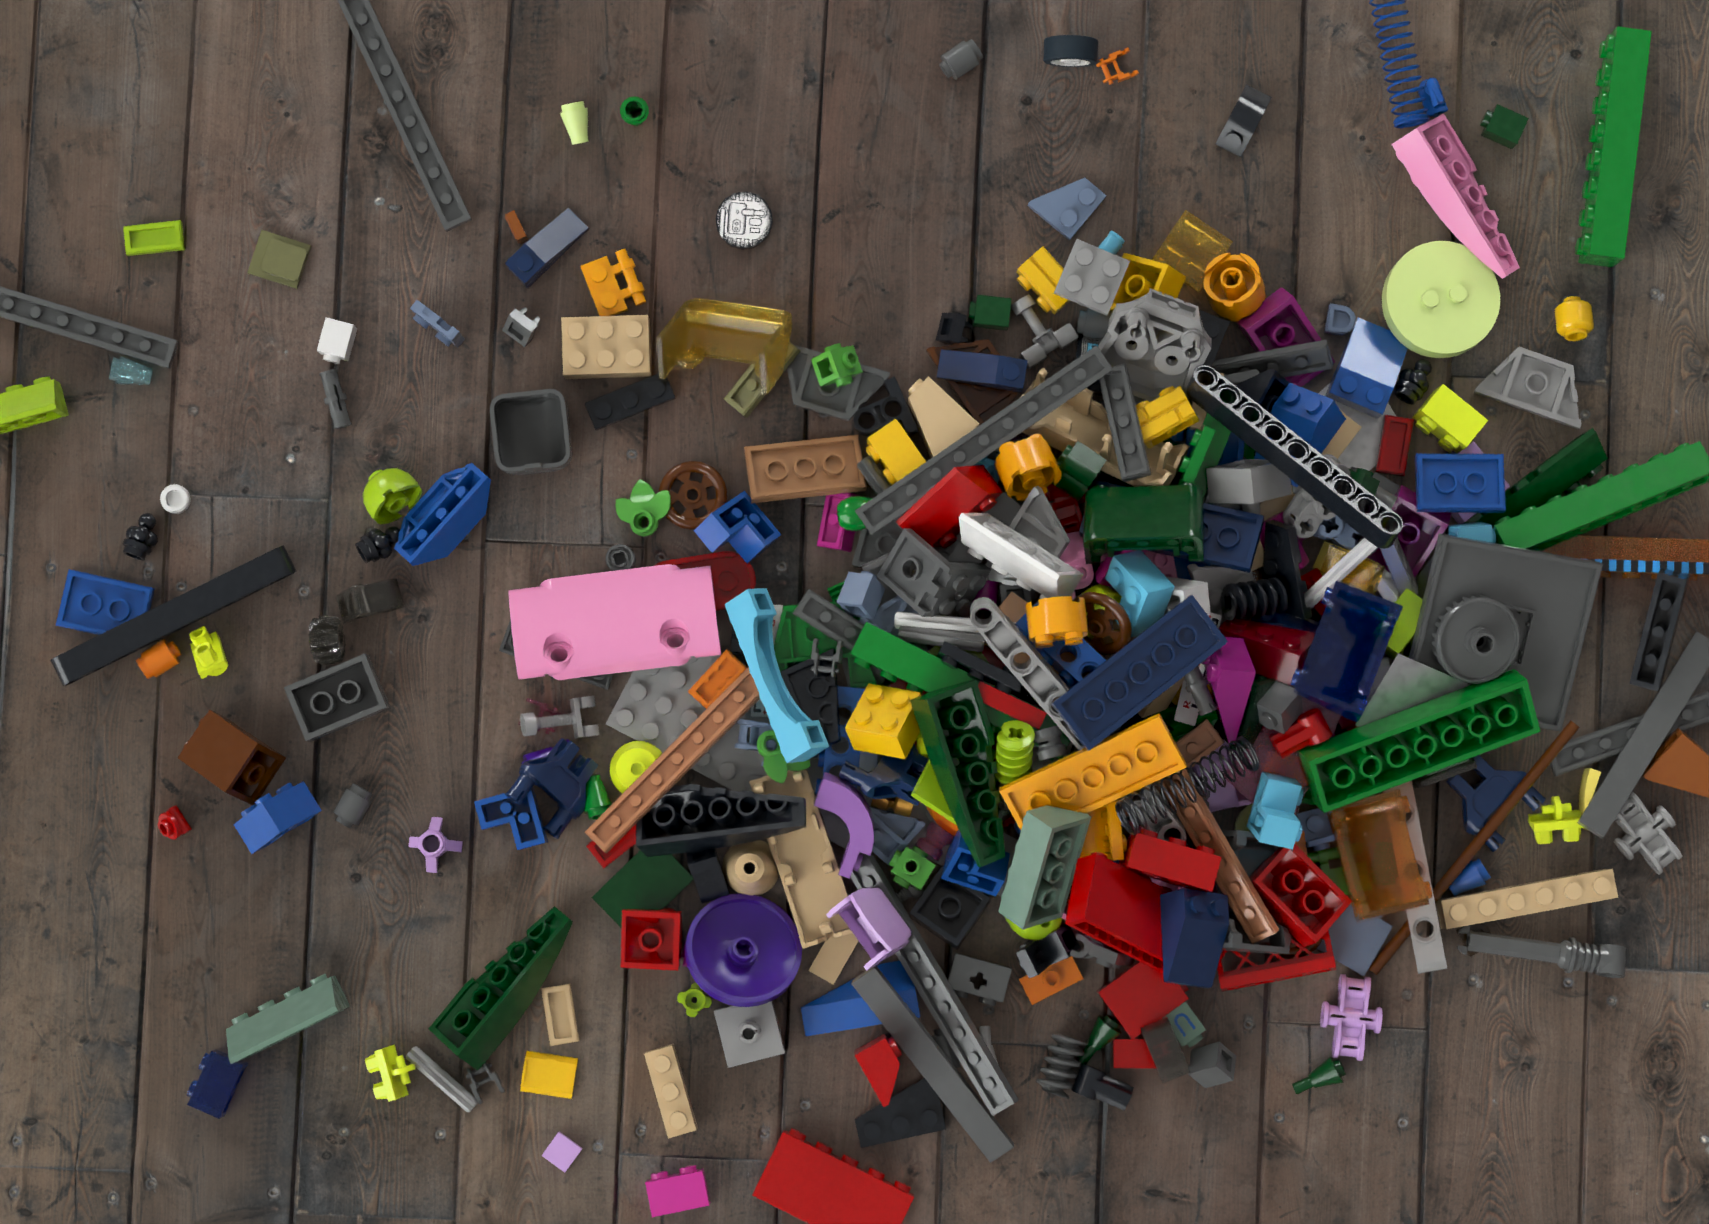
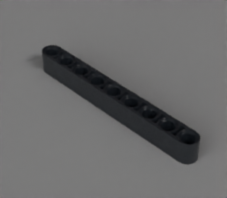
(1299, 469)
(173, 615)

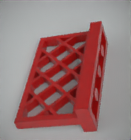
(1277, 970)

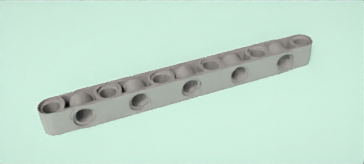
(1046, 685)
(1427, 951)

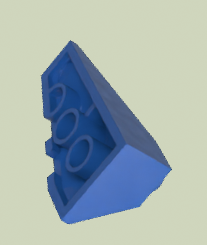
(847, 1010)

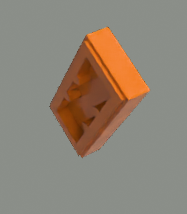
(717, 678)
(1051, 980)

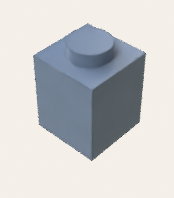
(861, 594)

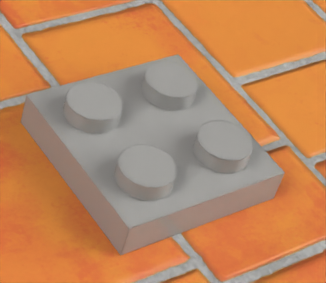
(1091, 277)

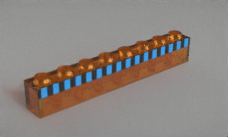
(1639, 555)

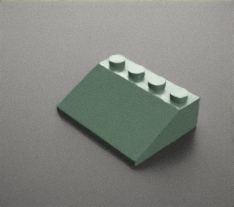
(285, 1018)

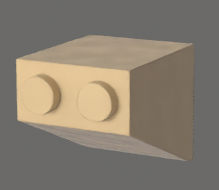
(938, 416)

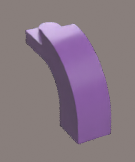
(851, 806)

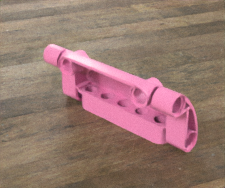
(614, 622)

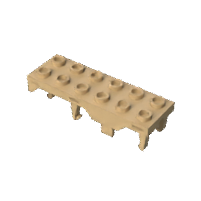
(1088, 423)
(807, 864)

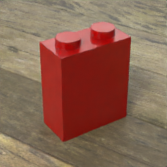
(1141, 997)

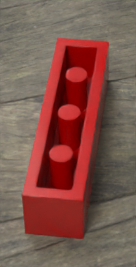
(1011, 706)

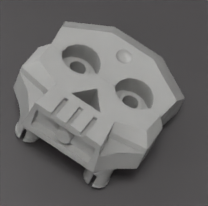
(1160, 330)

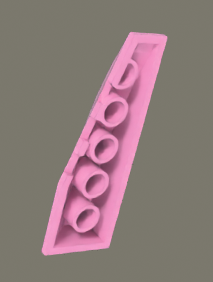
(1446, 180)

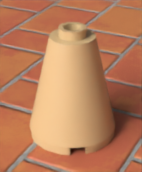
(765, 871)

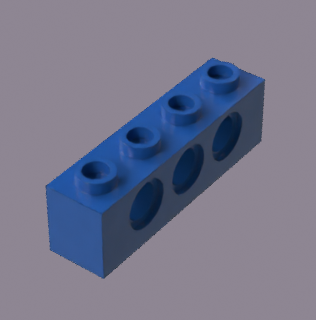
(1070, 672)
(828, 758)

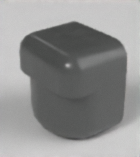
(531, 432)

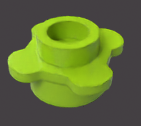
(686, 999)

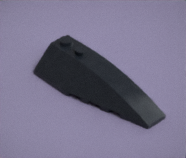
(711, 818)

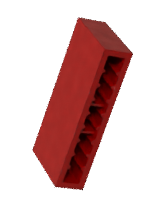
(1117, 908)
(827, 1188)

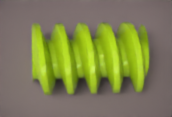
(1014, 751)

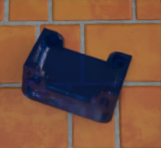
(1346, 650)

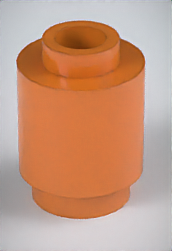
(159, 658)

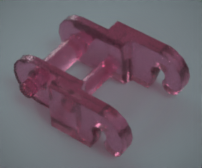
(543, 707)

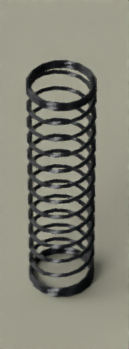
(1121, 804)

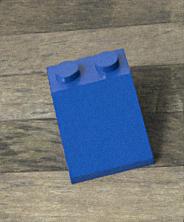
(1367, 369)
(1308, 415)

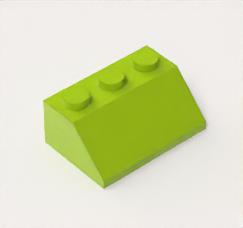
(31, 404)

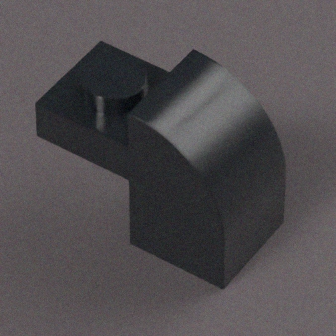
(1243, 120)
(1040, 954)

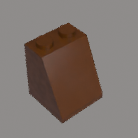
(231, 758)

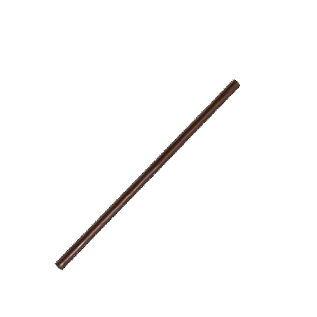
(1481, 838)

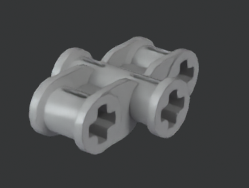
(1308, 508)
(1647, 836)

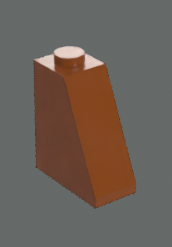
(1680, 765)

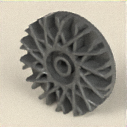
(1460, 631)

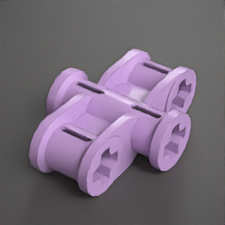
(1349, 1028)

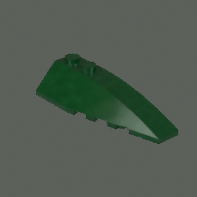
(1552, 477)
(961, 755)
(495, 1002)

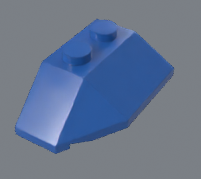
(444, 515)

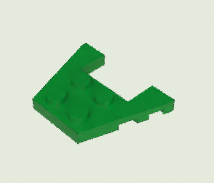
(795, 644)

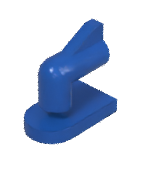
(1434, 98)

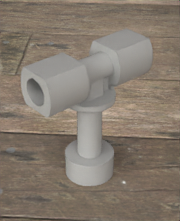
(1045, 339)

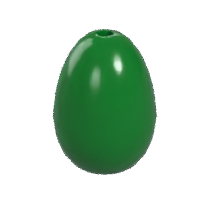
(846, 512)

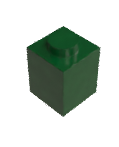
(1503, 126)
(990, 312)

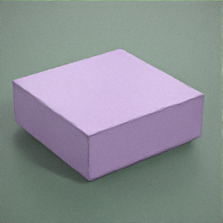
(562, 1151)

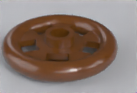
(711, 478)
(1101, 623)

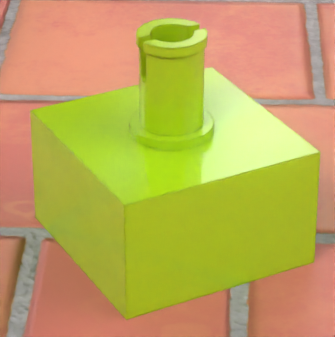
(1405, 627)

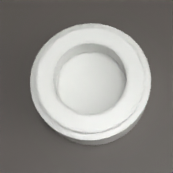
(175, 499)

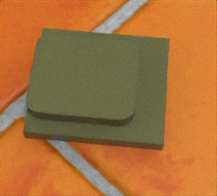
(279, 259)

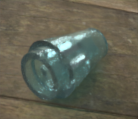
(129, 372)

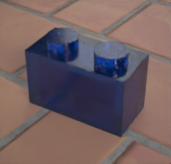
(216, 1083)

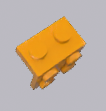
(1105, 834)

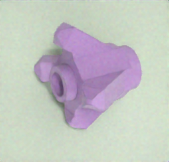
(434, 844)

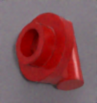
(173, 823)

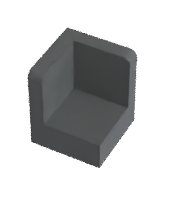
(1212, 1065)

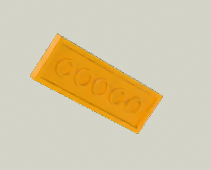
(1099, 775)

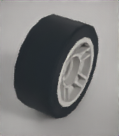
(1070, 51)

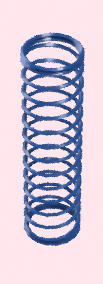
(1404, 120)

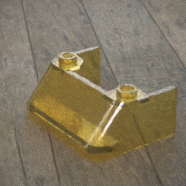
(726, 333)

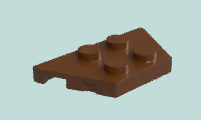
(978, 400)

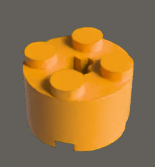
(1234, 286)
(1026, 465)
(1057, 621)

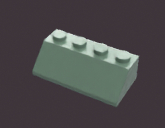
(1043, 865)

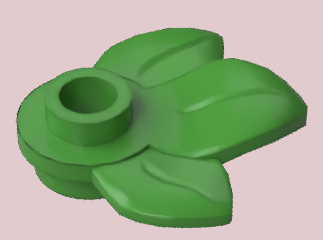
(643, 504)
(774, 761)

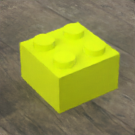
(1449, 419)

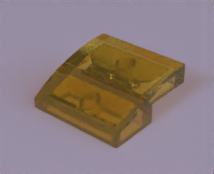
(1191, 248)

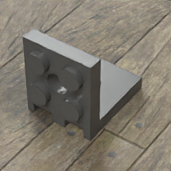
(938, 584)

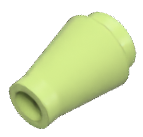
(576, 121)

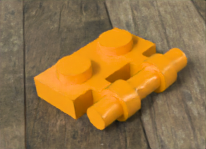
(604, 286)

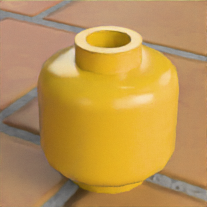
(1574, 318)

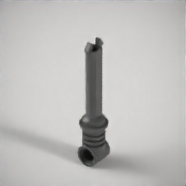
(1570, 955)

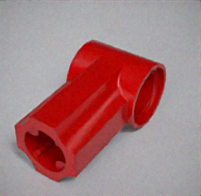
(1307, 730)

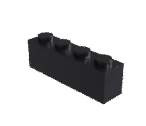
(1659, 629)

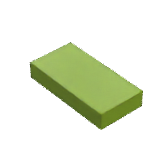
(154, 238)

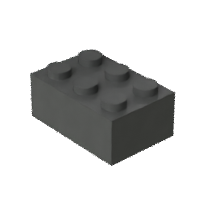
(337, 697)

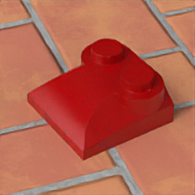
(651, 939)

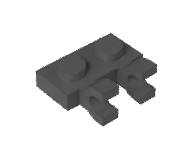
(1105, 954)

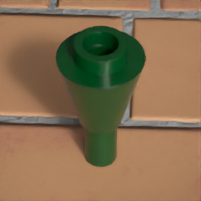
(1103, 1032)
(1326, 1074)

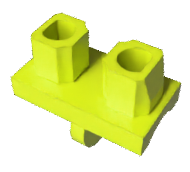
(208, 652)
(1555, 817)
(393, 1073)

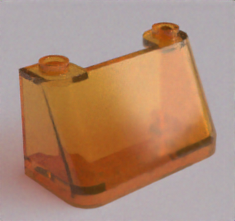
(1378, 856)

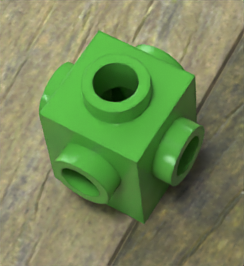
(837, 365)
(919, 876)

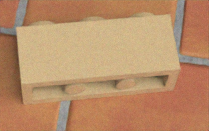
(671, 1090)

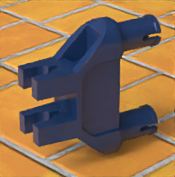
(890, 778)
(561, 784)
(1488, 795)

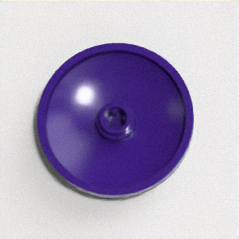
(743, 950)

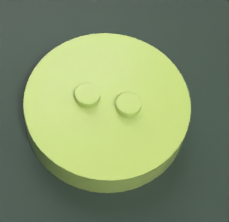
(1440, 299)

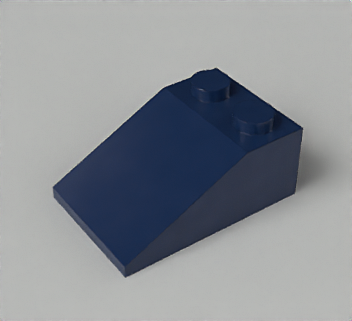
(1192, 935)

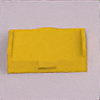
(549, 1074)

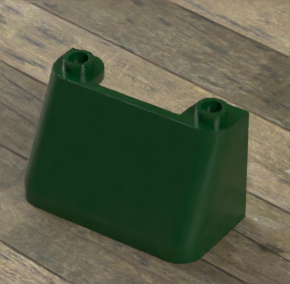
(1143, 520)

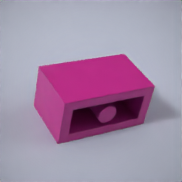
(677, 1191)

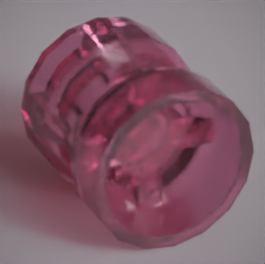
(935, 840)

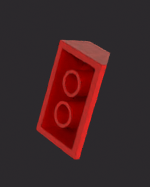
(938, 511)
(1171, 861)
(1299, 894)
(880, 1064)

